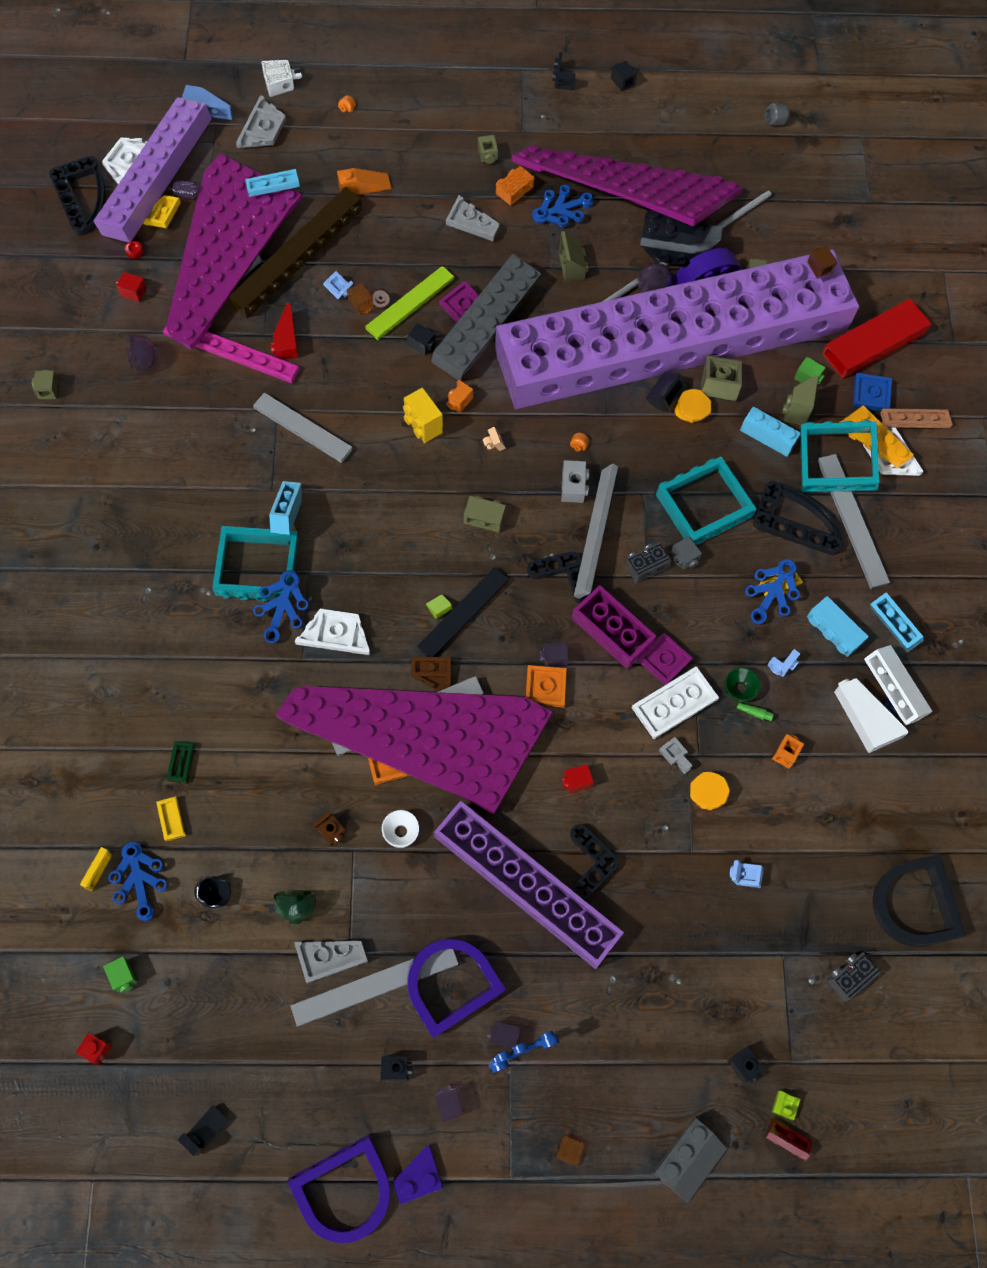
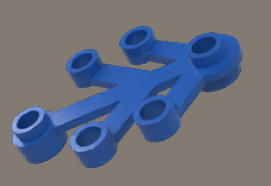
(544, 214)
(774, 588)
(282, 602)
(136, 878)
(501, 1060)

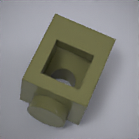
(487, 153)

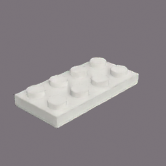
(675, 702)

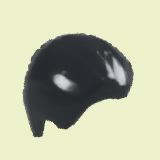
(212, 892)

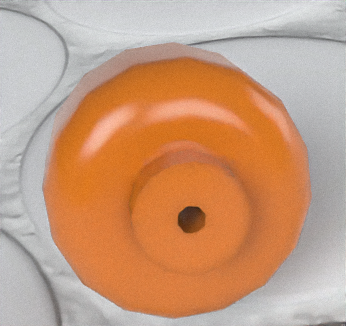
(347, 104)
(579, 442)

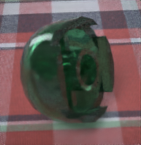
(294, 905)

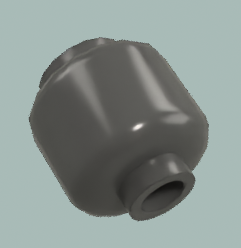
(777, 114)

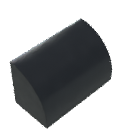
(667, 391)

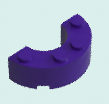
(707, 265)

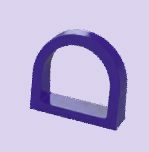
(494, 989)
(313, 1221)

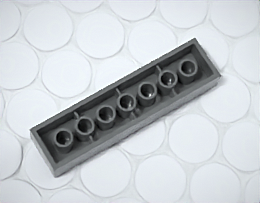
(478, 324)

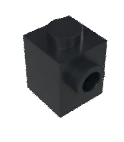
(623, 75)
(421, 339)
(746, 1065)
(395, 1068)

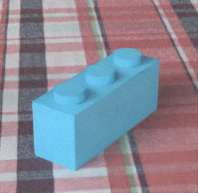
(770, 431)
(285, 507)
(896, 622)
(837, 626)

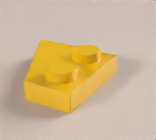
(163, 212)

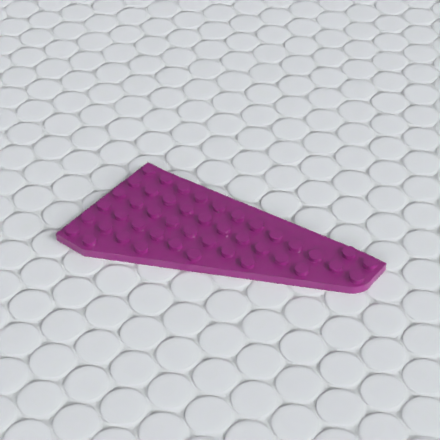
(666, 191)
(222, 245)
(445, 739)

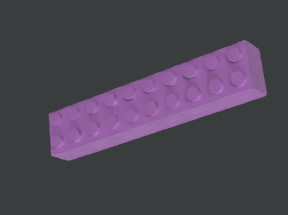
(153, 170)
(528, 884)

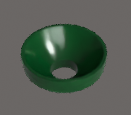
(747, 678)

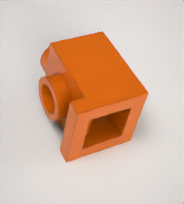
(459, 397)
(782, 756)

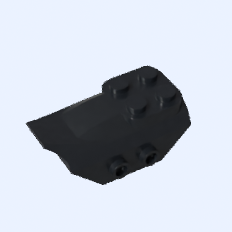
(675, 241)

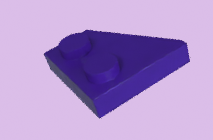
(418, 1178)

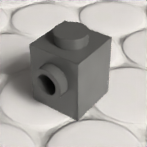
(686, 554)

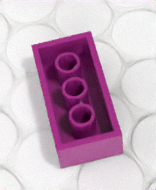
(613, 627)

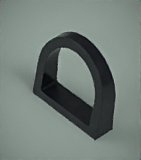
(943, 895)

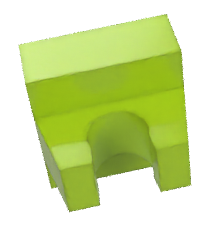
(786, 1105)

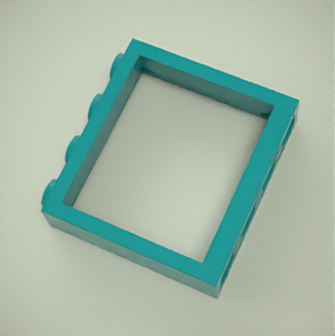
(845, 483)
(719, 526)
(252, 535)

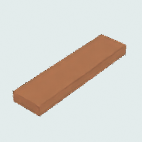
(916, 418)

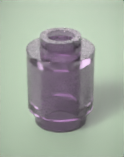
(185, 189)

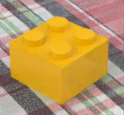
(423, 415)

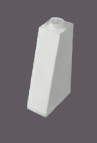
(868, 716)

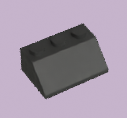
(690, 1159)

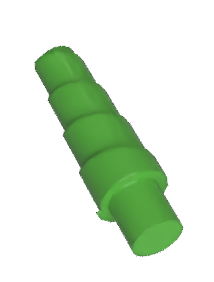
(755, 711)

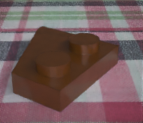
(432, 671)

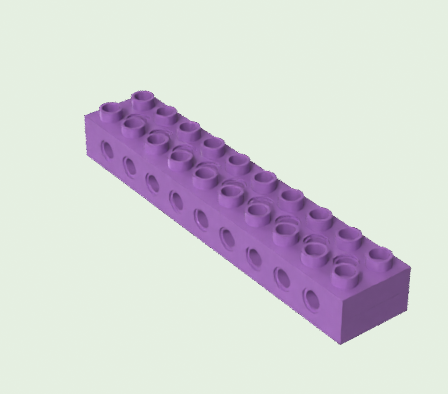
(671, 329)

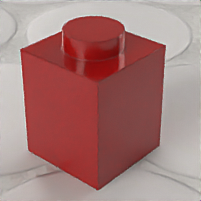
(131, 287)
(577, 779)
(93, 1049)

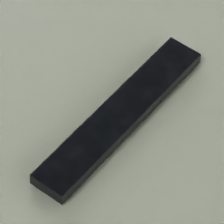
(462, 613)

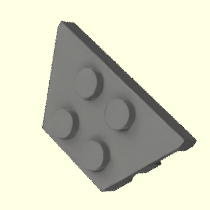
(262, 125)

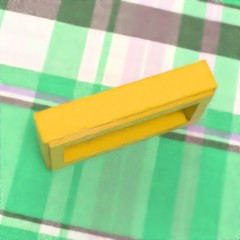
(171, 818)
(96, 869)

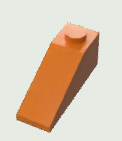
(363, 181)

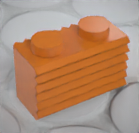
(514, 185)

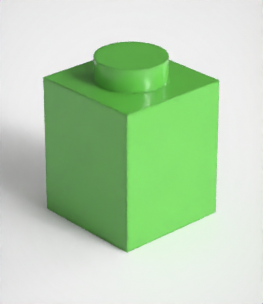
(809, 369)
(120, 975)

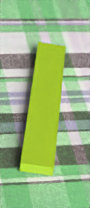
(409, 303)

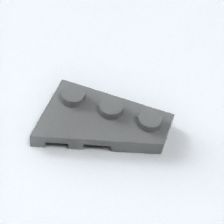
(468, 219)
(328, 958)

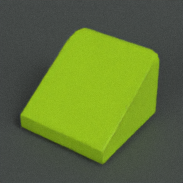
(439, 606)

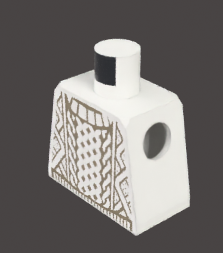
(279, 76)

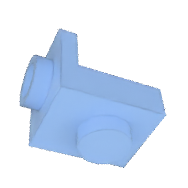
(337, 285)
(780, 668)
(746, 874)

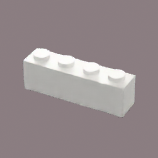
(898, 685)

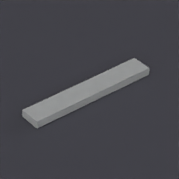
(302, 427)

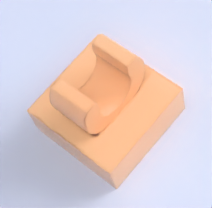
(494, 440)

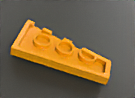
(888, 445)

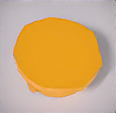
(693, 406)
(709, 790)

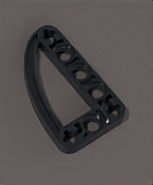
(66, 176)
(767, 514)

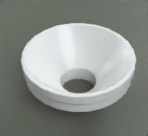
(397, 819)

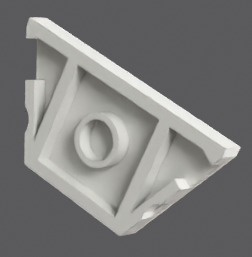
(122, 156)
(885, 467)
(335, 632)

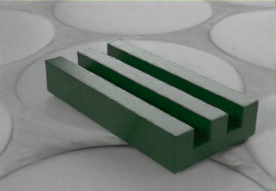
(178, 778)

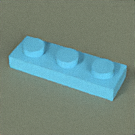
(272, 182)

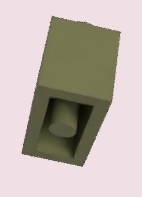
(484, 513)

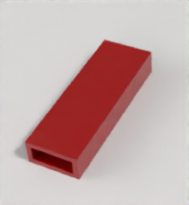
(876, 338)

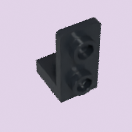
(563, 80)
(203, 1131)

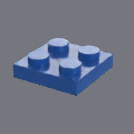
(872, 392)

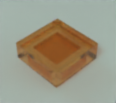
(570, 1151)

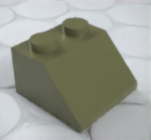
(572, 258)
(721, 378)
(800, 402)

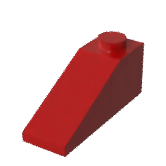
(284, 337)

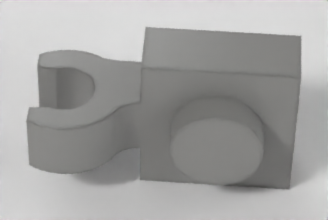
(674, 753)

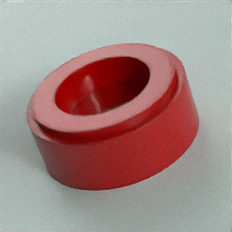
(134, 249)

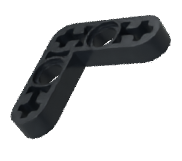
(569, 568)
(598, 859)

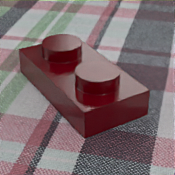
(789, 1139)

